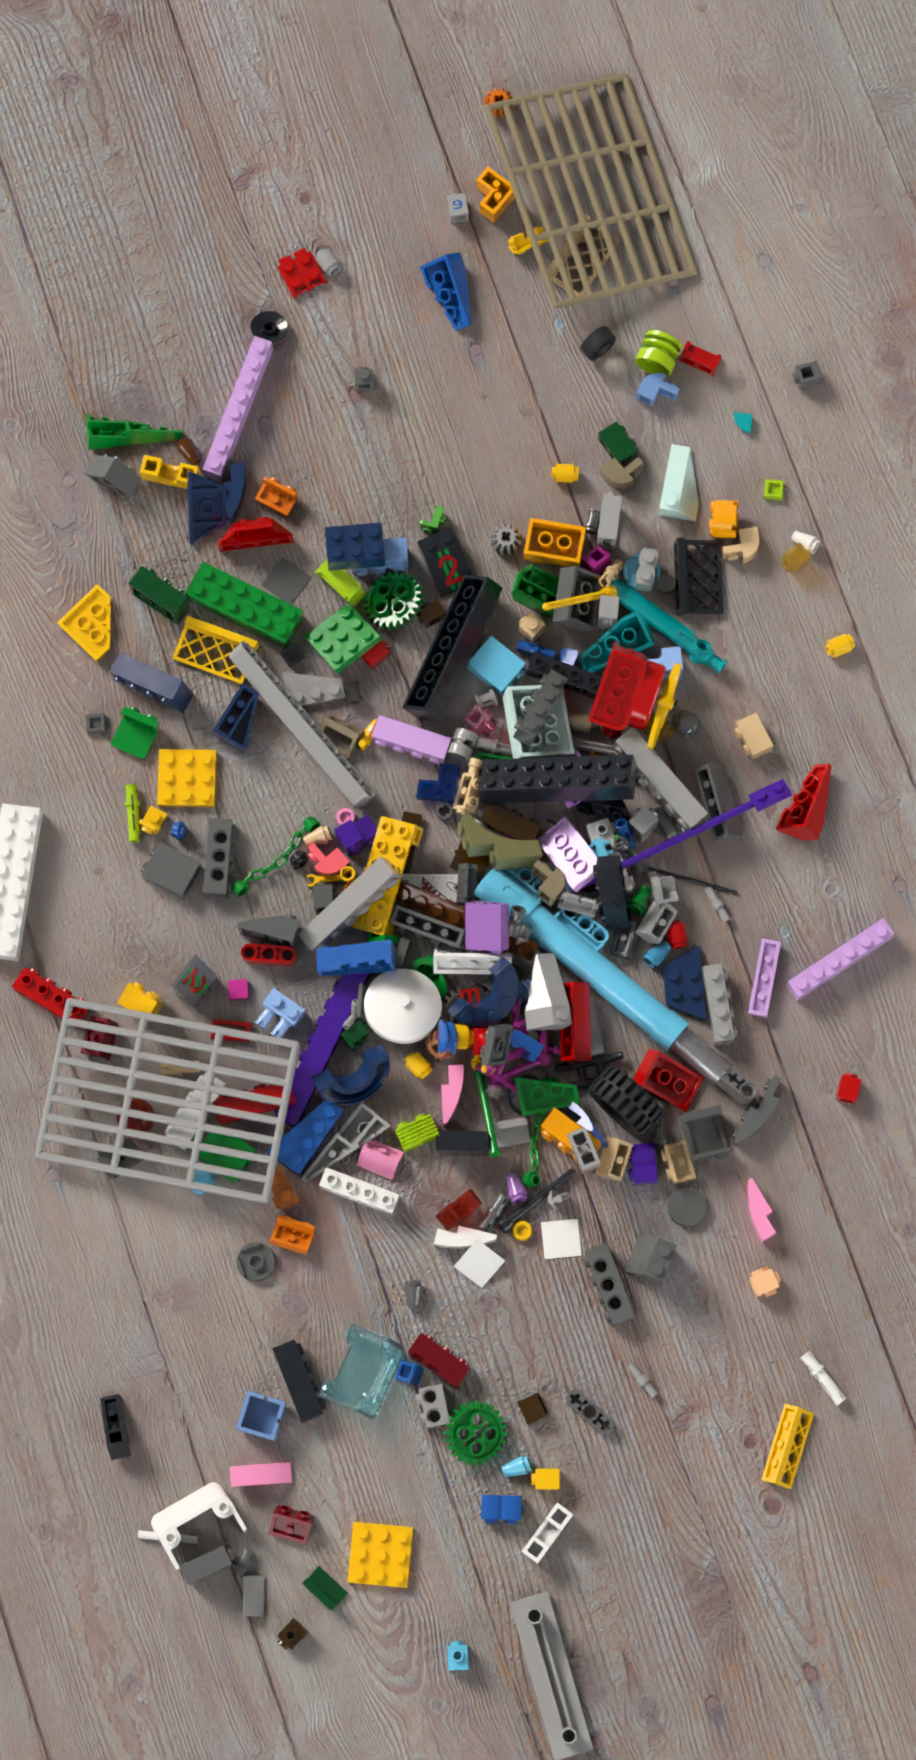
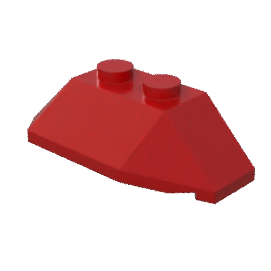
(254, 534)

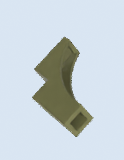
(502, 851)

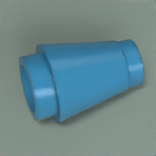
(657, 954)

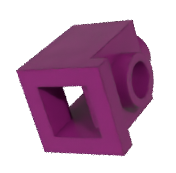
(596, 560)

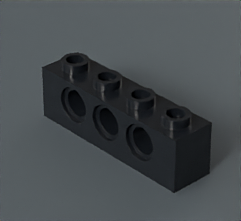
(578, 679)

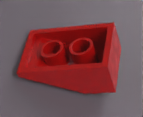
(668, 1079)

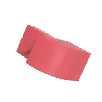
(330, 864)

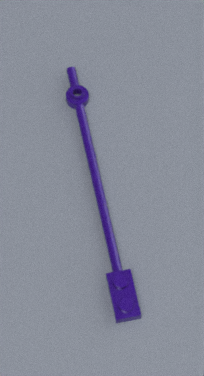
(760, 800)

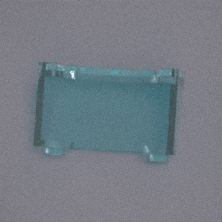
(364, 1372)

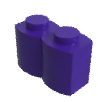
(643, 1164)

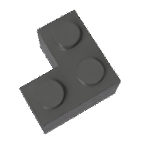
(114, 473)

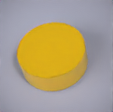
(522, 1230)

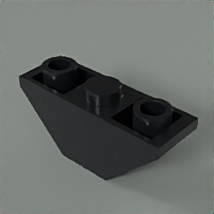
(605, 808)

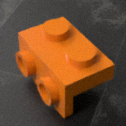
(277, 497)
(292, 1234)

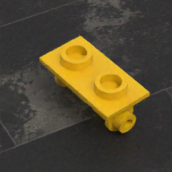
(519, 244)

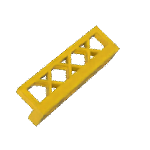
(784, 1445)

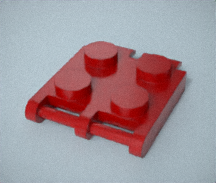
(300, 272)

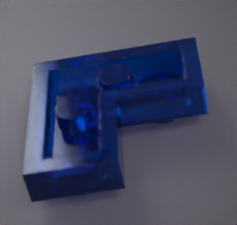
(442, 790)

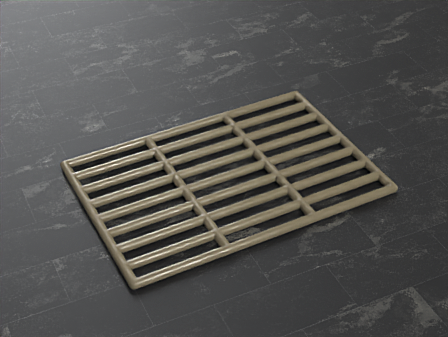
(601, 222)

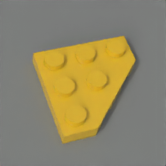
(90, 623)

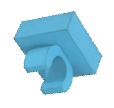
(599, 849)

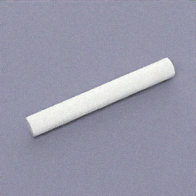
(152, 1536)

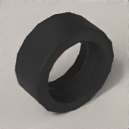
(598, 343)

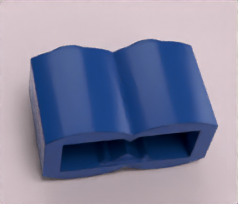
(501, 1508)

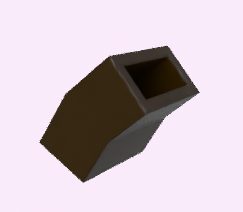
(533, 1408)

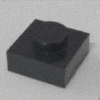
(292, 654)

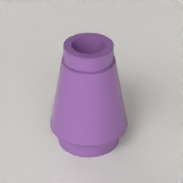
(516, 1189)

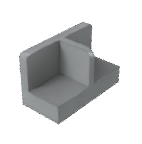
(663, 888)

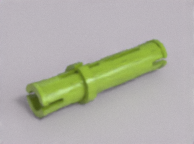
(131, 791)

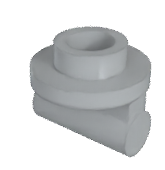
(556, 1199)

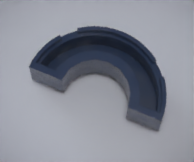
(496, 1004)
(358, 1085)

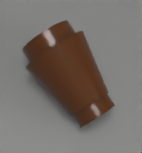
(188, 450)

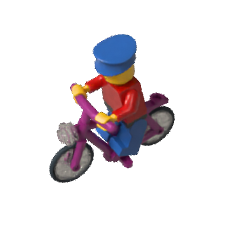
(460, 1036)

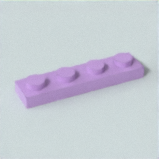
(764, 978)

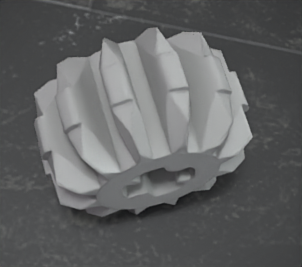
(514, 539)

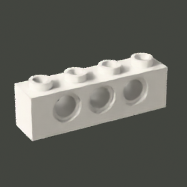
(359, 1191)

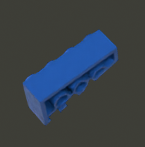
(356, 958)
(307, 1137)

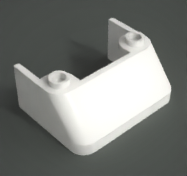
(207, 1497)

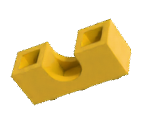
(158, 471)

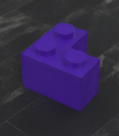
(356, 835)

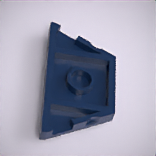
(205, 506)
(685, 984)

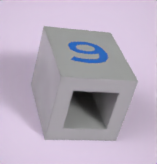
(457, 207)

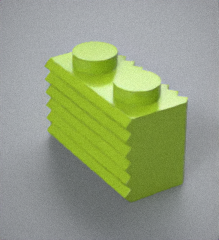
(417, 1132)

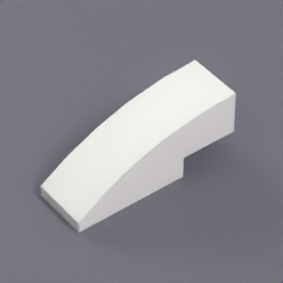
(463, 1238)

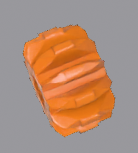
(498, 96)

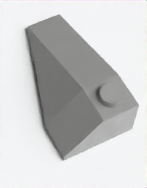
(547, 998)

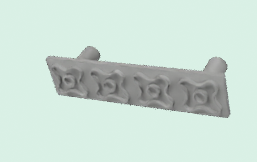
(551, 1676)

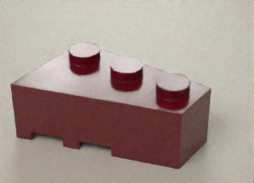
(439, 1360)

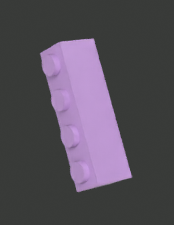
(411, 739)

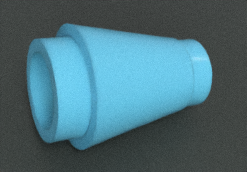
(519, 1466)

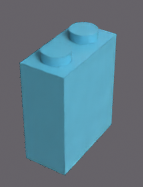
(496, 666)

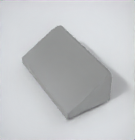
(253, 1595)

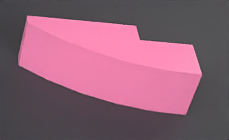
(452, 1092)
(759, 1211)
(260, 1474)

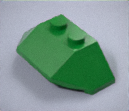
(534, 588)

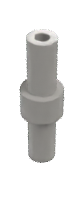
(717, 904)
(642, 1380)

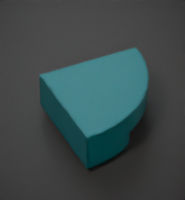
(743, 421)

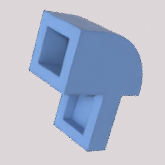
(653, 386)

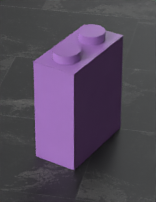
(486, 926)

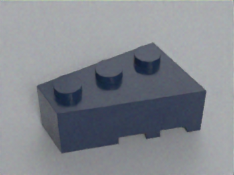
(237, 719)

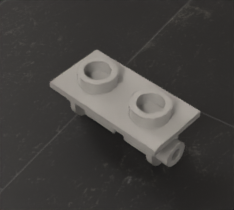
(578, 904)

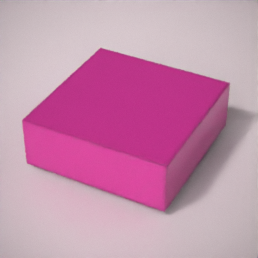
(238, 989)

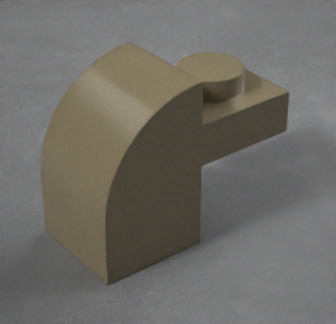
(621, 477)
(552, 882)

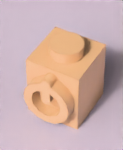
(764, 1282)

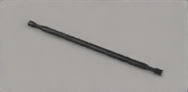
(692, 880)

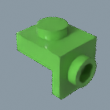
(434, 526)

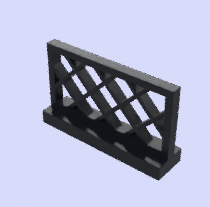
(682, 576)

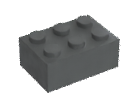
(576, 582)

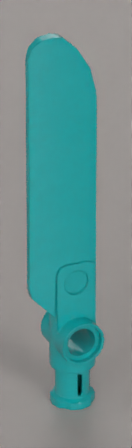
(699, 650)

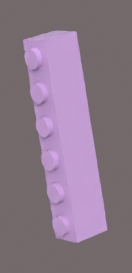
(840, 959)

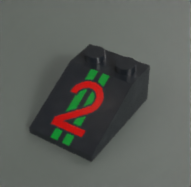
(444, 560)

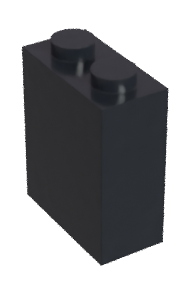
(462, 1143)

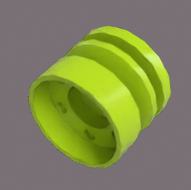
(658, 352)

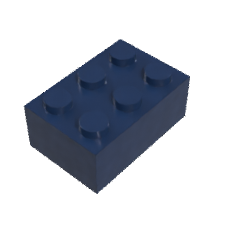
(354, 546)

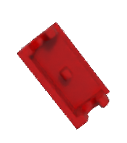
(700, 358)

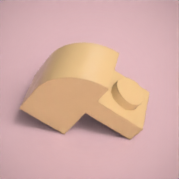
(747, 546)

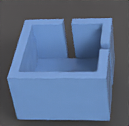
(260, 1416)

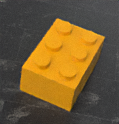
(554, 543)
(556, 1129)

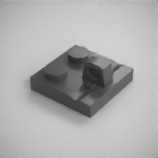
(496, 1045)

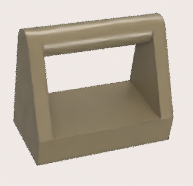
(344, 728)

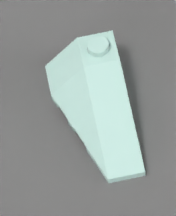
(679, 489)

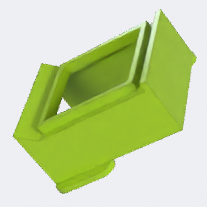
(342, 583)

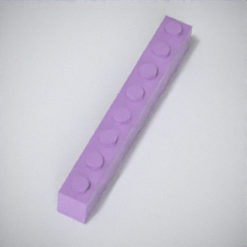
(238, 409)

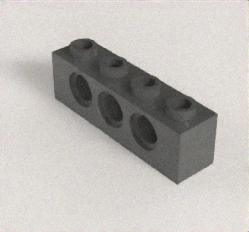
(217, 828)
(603, 1254)

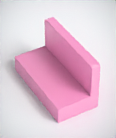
(379, 1158)

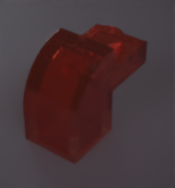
(459, 1210)

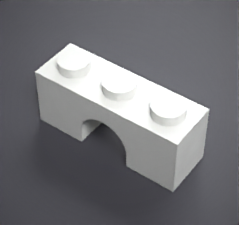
(547, 1533)

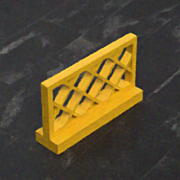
(216, 633)

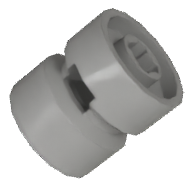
(462, 744)

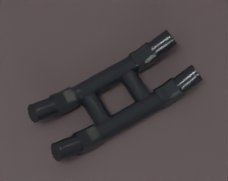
(580, 1066)

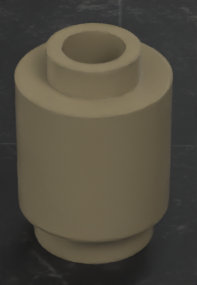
(580, 723)

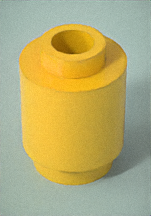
(565, 473)
(839, 645)
(418, 1065)

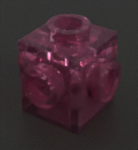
(481, 721)

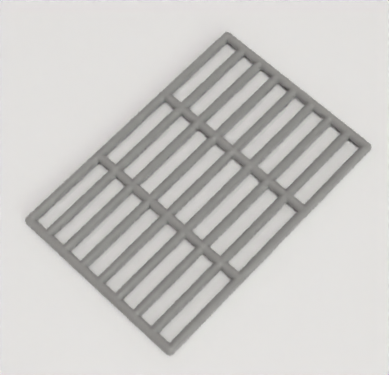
(204, 1107)

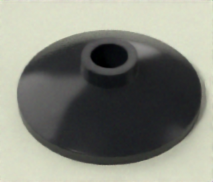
(269, 321)

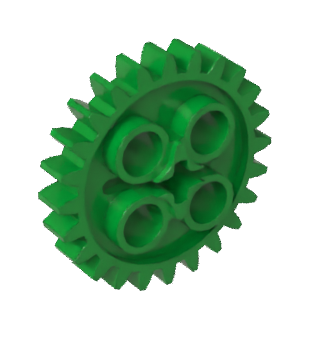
(393, 600)
(486, 1446)

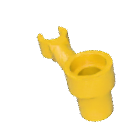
(345, 871)

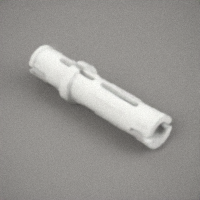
(817, 1370)

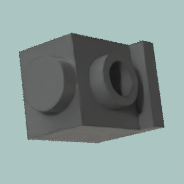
(809, 369)
(364, 377)

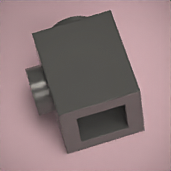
(323, 895)

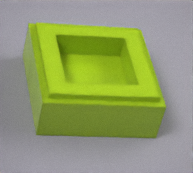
(773, 489)

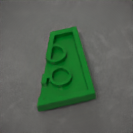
(543, 1096)

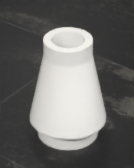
(809, 542)

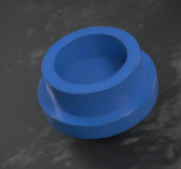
(178, 830)

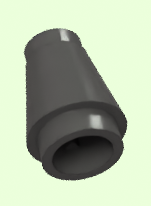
(413, 1294)

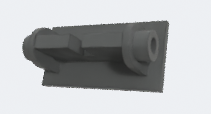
(466, 882)

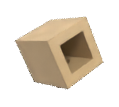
(531, 627)

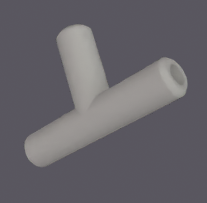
(352, 1018)

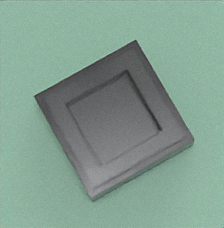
(96, 723)

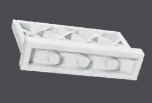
(464, 960)

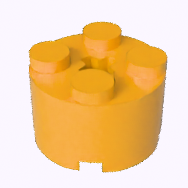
(724, 519)

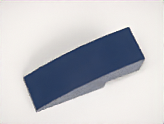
(235, 490)

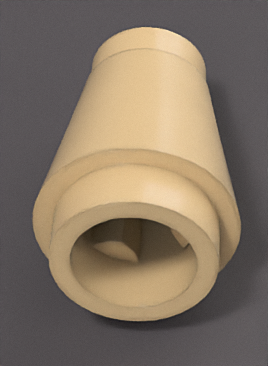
(319, 836)

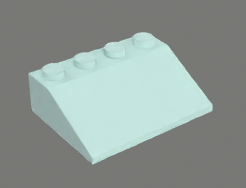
(554, 735)

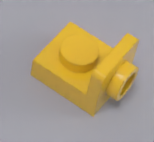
(153, 821)

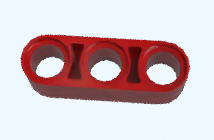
(261, 949)

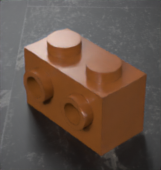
(284, 1193)

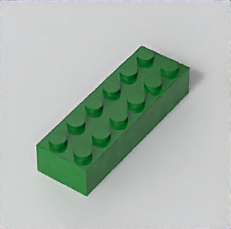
(244, 605)

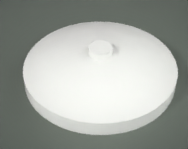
(402, 1006)

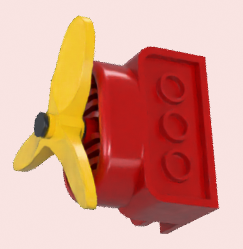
(631, 691)

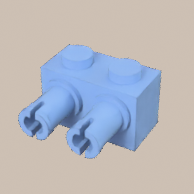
(668, 658)
(285, 1009)

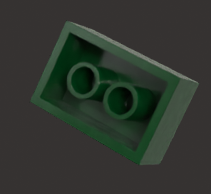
(160, 594)

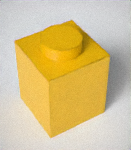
(545, 1479)

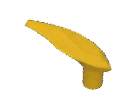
(366, 737)

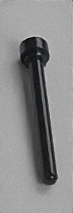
(507, 1222)

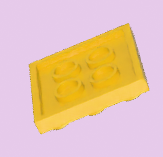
(186, 778)
(380, 1554)

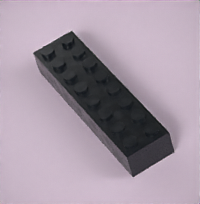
(452, 647)
(558, 779)

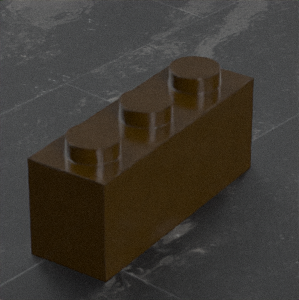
(510, 823)

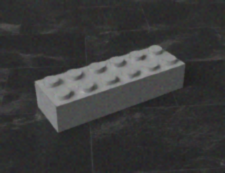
(661, 782)

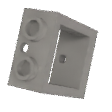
(609, 521)

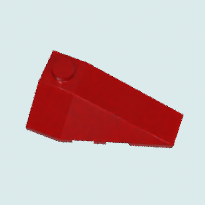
(807, 812)

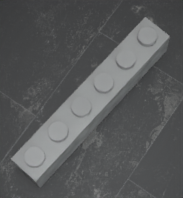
(350, 904)

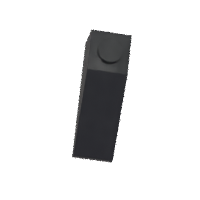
(115, 1427)

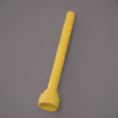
(609, 591)

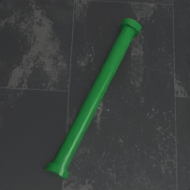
(494, 1151)

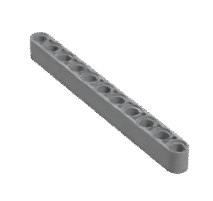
(302, 725)

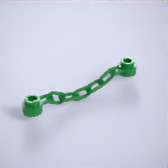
(241, 887)
(531, 1178)

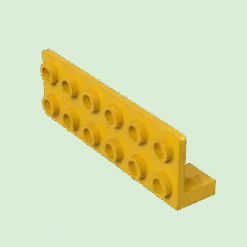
(393, 843)

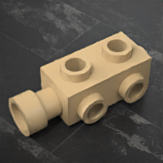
(469, 793)

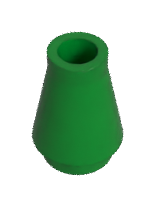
(640, 900)

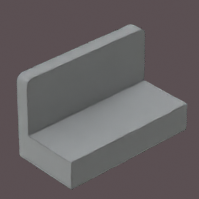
(512, 1132)

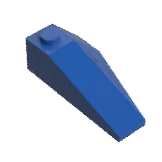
(449, 283)

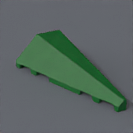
(123, 433)

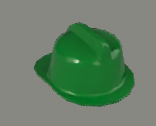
(426, 967)

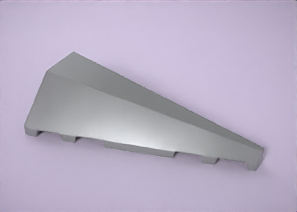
(357, 1131)

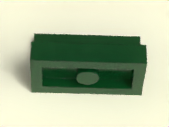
(325, 1588)

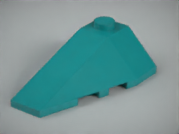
(629, 632)

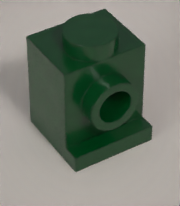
(356, 1035)

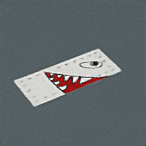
(439, 884)

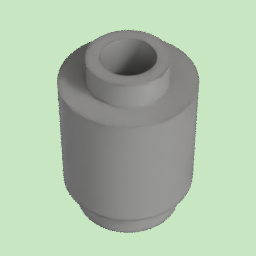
(328, 261)

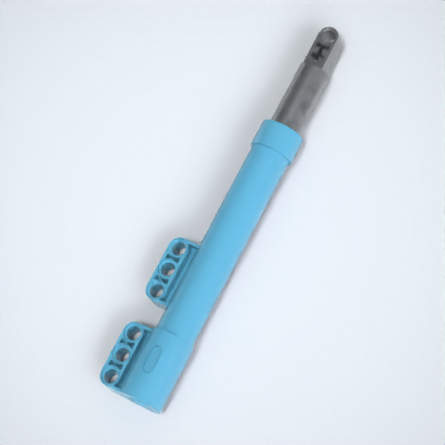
(581, 955)

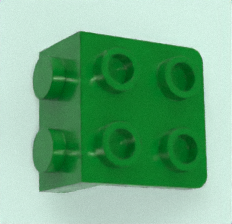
(135, 732)

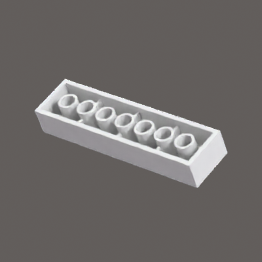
(18, 851)

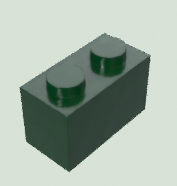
(617, 444)

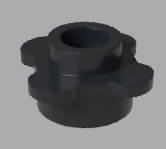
(299, 859)

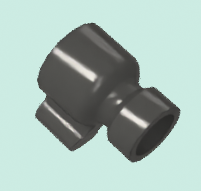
(516, 926)

